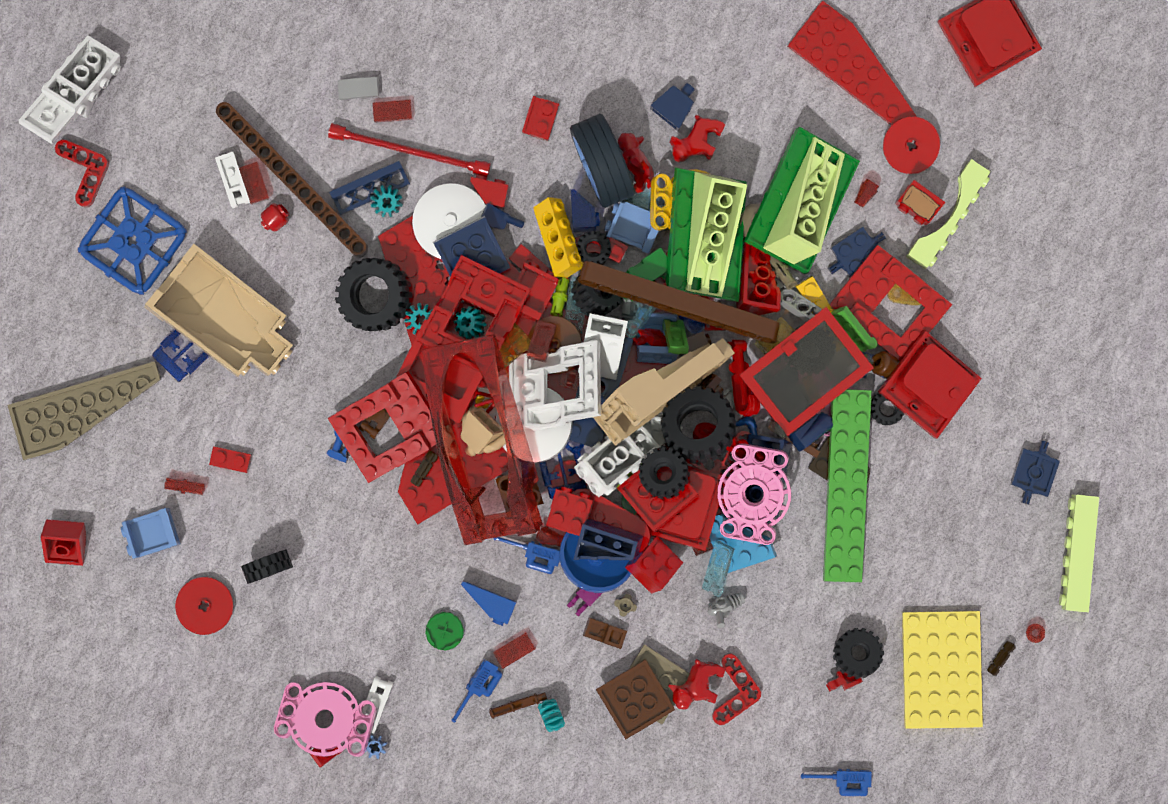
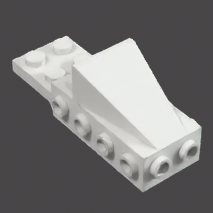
(72, 89)
(612, 463)

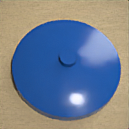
(589, 574)

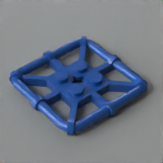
(129, 228)

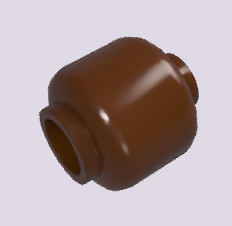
(884, 364)

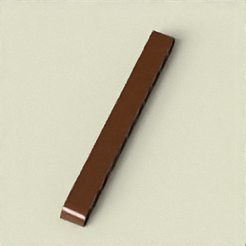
(287, 171)
(678, 302)

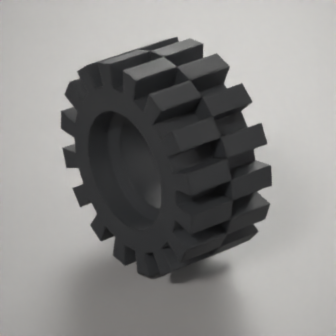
(601, 239)
(879, 416)

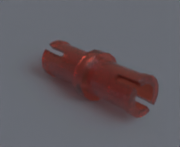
(184, 486)

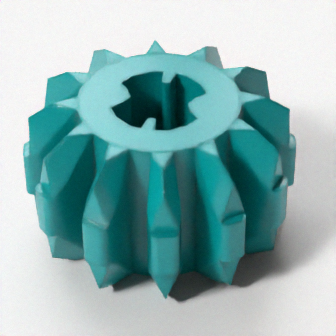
(394, 201)
(414, 316)
(464, 321)
(551, 715)

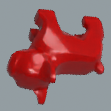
(696, 141)
(636, 160)
(697, 685)

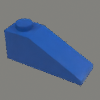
(493, 604)

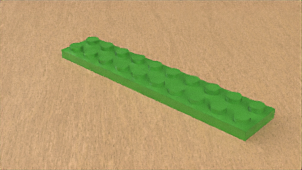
(847, 487)

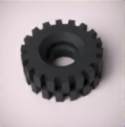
(654, 462)
(266, 566)
(848, 663)

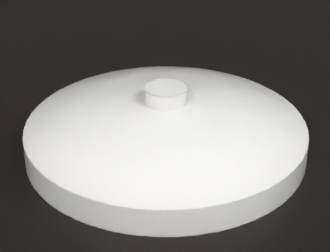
(444, 211)
(546, 442)

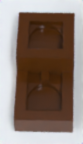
(604, 633)

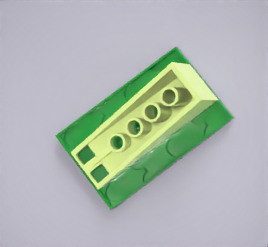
(801, 200)
(706, 234)

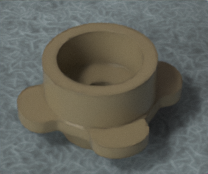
(625, 600)

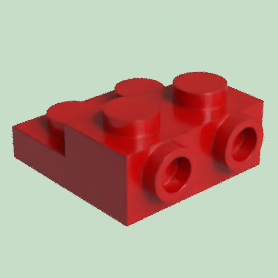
(569, 510)

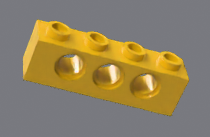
(558, 237)

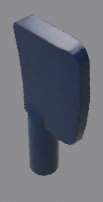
(498, 218)

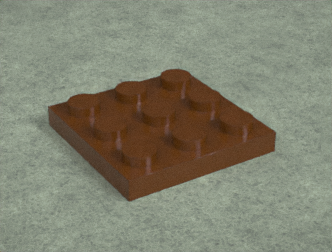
(635, 699)

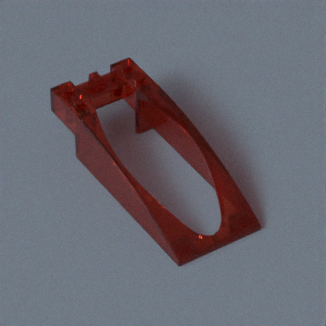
(522, 474)

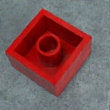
(654, 565)

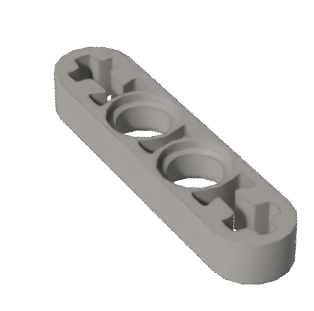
(798, 300)

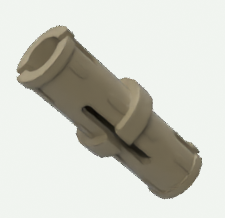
(788, 280)

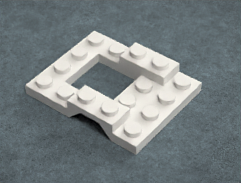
(529, 386)

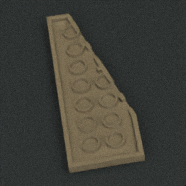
(62, 416)

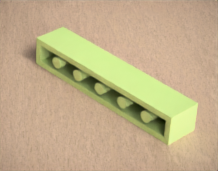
(1080, 553)

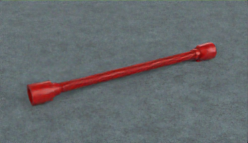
(340, 133)

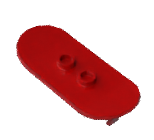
(614, 515)

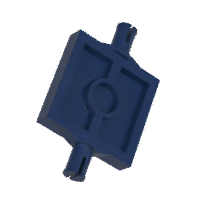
(853, 251)
(1035, 472)

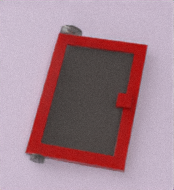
(806, 372)

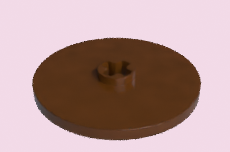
(565, 334)

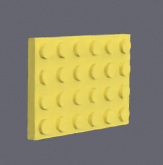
(942, 669)

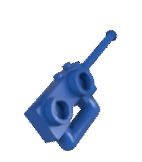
(538, 550)
(476, 683)
(848, 776)

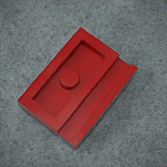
(540, 118)

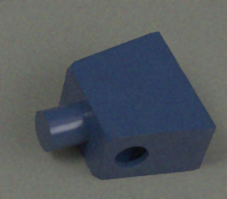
(674, 105)

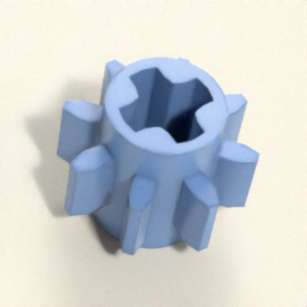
(369, 748)

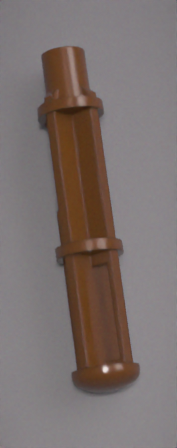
(516, 705)

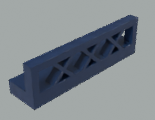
(363, 182)

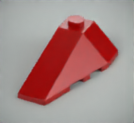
(757, 283)

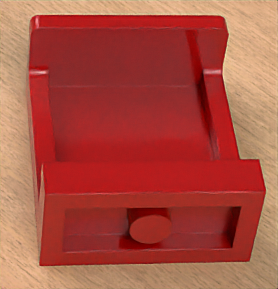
(542, 288)

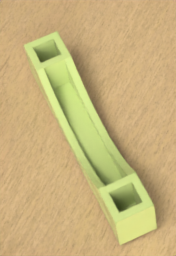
(969, 182)

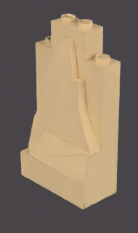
(221, 315)
(649, 392)

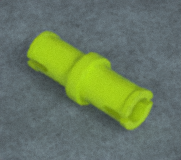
(560, 297)

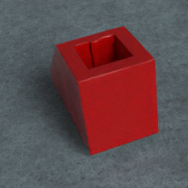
(490, 191)

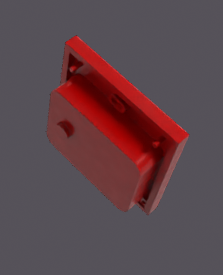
(993, 36)
(460, 380)
(930, 381)
(694, 522)

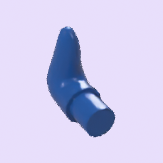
(750, 422)

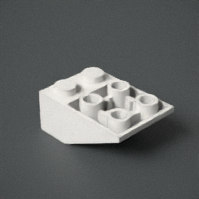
(611, 335)

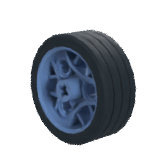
(602, 160)

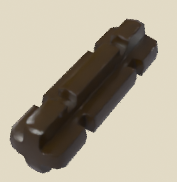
(424, 468)
(1001, 658)

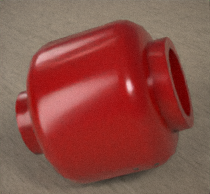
(274, 217)

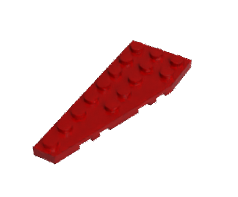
(843, 56)

